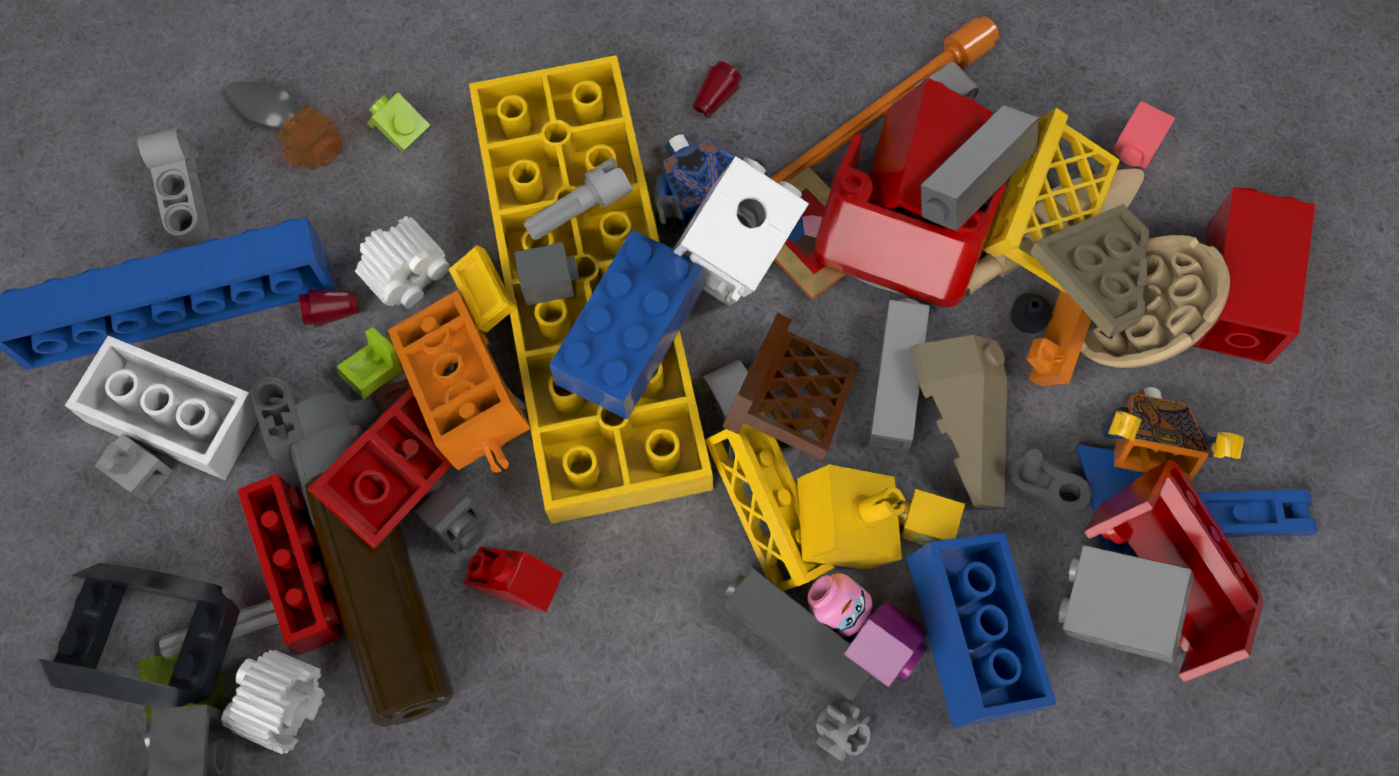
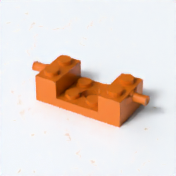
(472, 407)

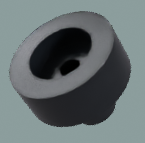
(1031, 313)

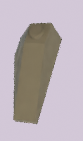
(971, 395)

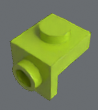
(397, 120)
(371, 365)

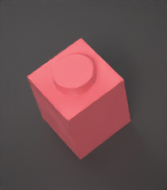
(1143, 135)

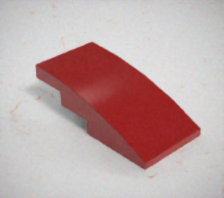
(383, 472)

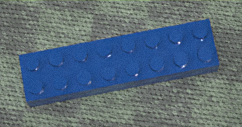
(163, 293)

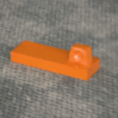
(1059, 349)

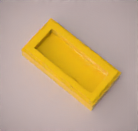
(482, 288)

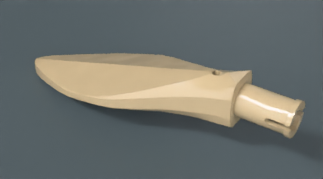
(1121, 191)

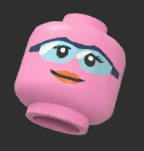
(840, 604)

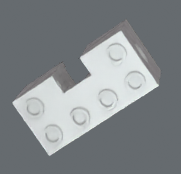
(740, 229)

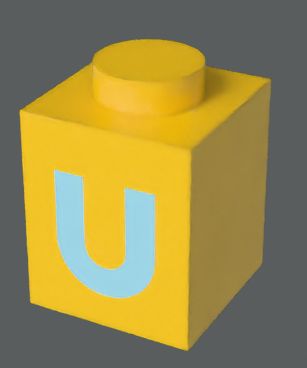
(930, 518)

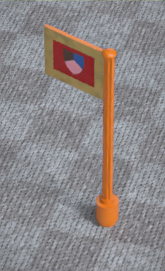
(798, 252)

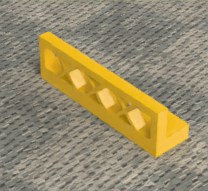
(773, 501)

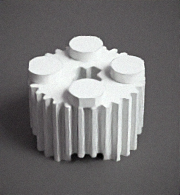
(401, 263)
(273, 700)

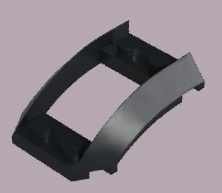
(92, 621)

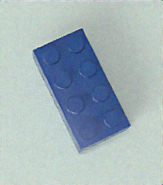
(628, 324)
(980, 630)

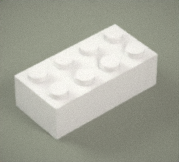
(165, 407)

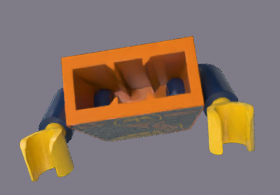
(1163, 430)

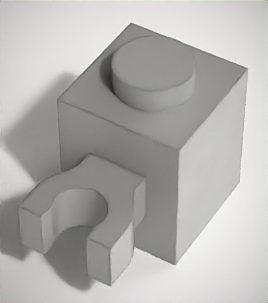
(133, 467)

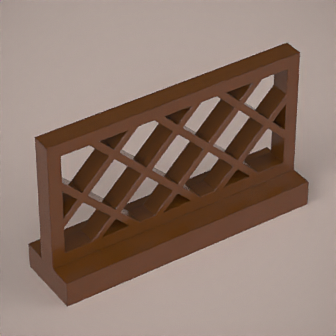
(768, 375)

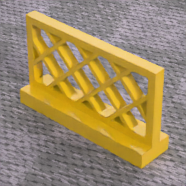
(1030, 180)

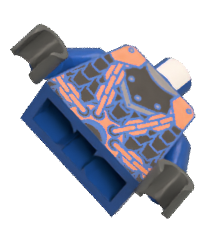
(689, 177)

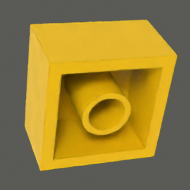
(849, 517)

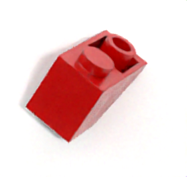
(513, 577)

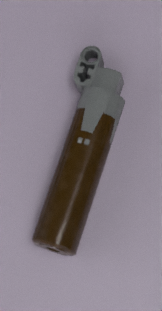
(372, 588)

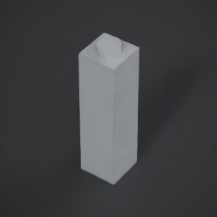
(897, 378)

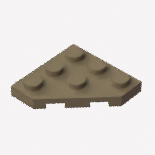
(1101, 266)

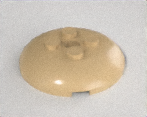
(1182, 302)

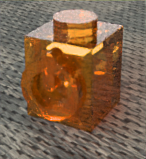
(310, 139)

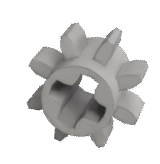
(843, 730)

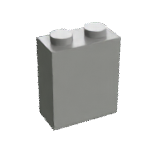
(1127, 603)

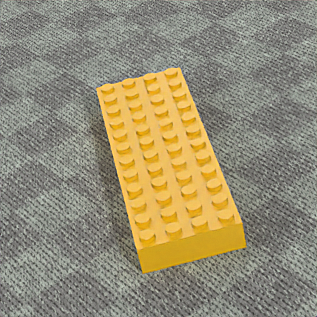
(535, 147)

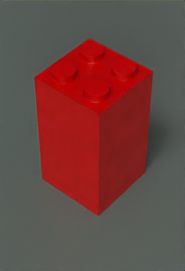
(917, 140)
(1267, 259)

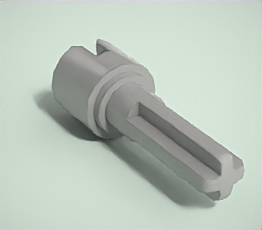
(602, 187)

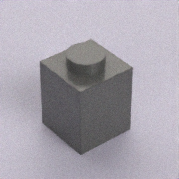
(546, 273)

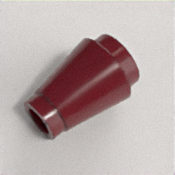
(717, 88)
(327, 306)

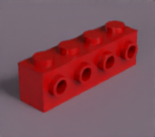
(289, 564)

